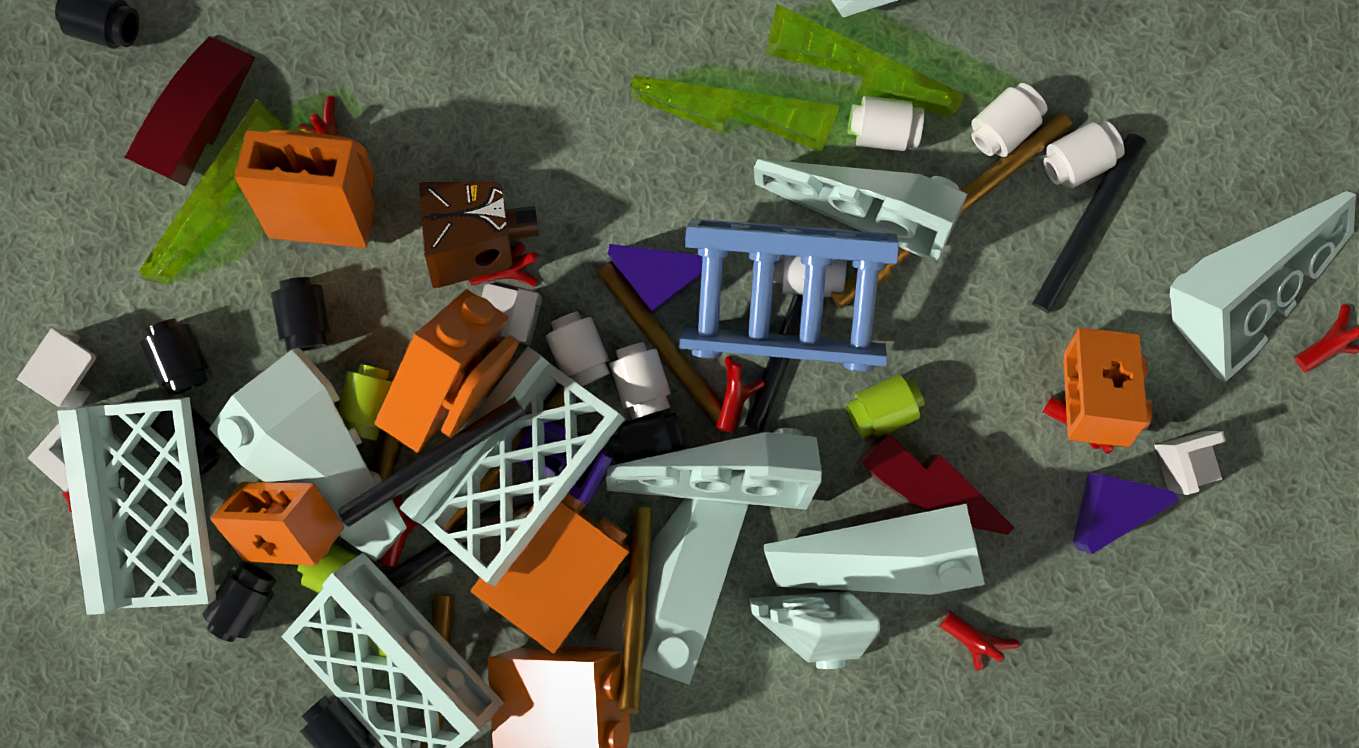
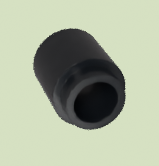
(99, 21)
(300, 314)
(174, 356)
(647, 437)
(239, 602)
(334, 726)

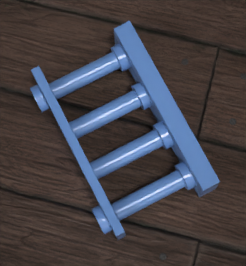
(817, 250)

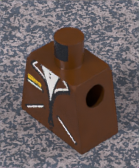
(469, 230)

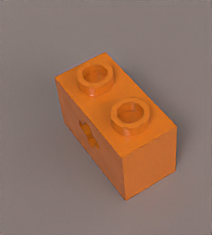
(1105, 387)
(278, 523)

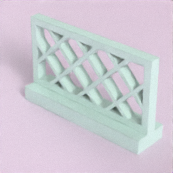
(458, 482)
(102, 506)
(410, 648)

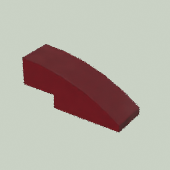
(190, 111)
(929, 485)

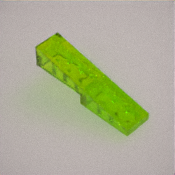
(811, 44)
(710, 107)
(205, 212)

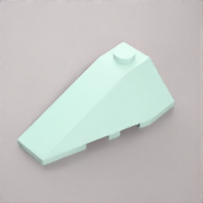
(870, 200)
(1239, 288)
(292, 433)
(752, 469)
(897, 555)
(683, 586)
(819, 625)

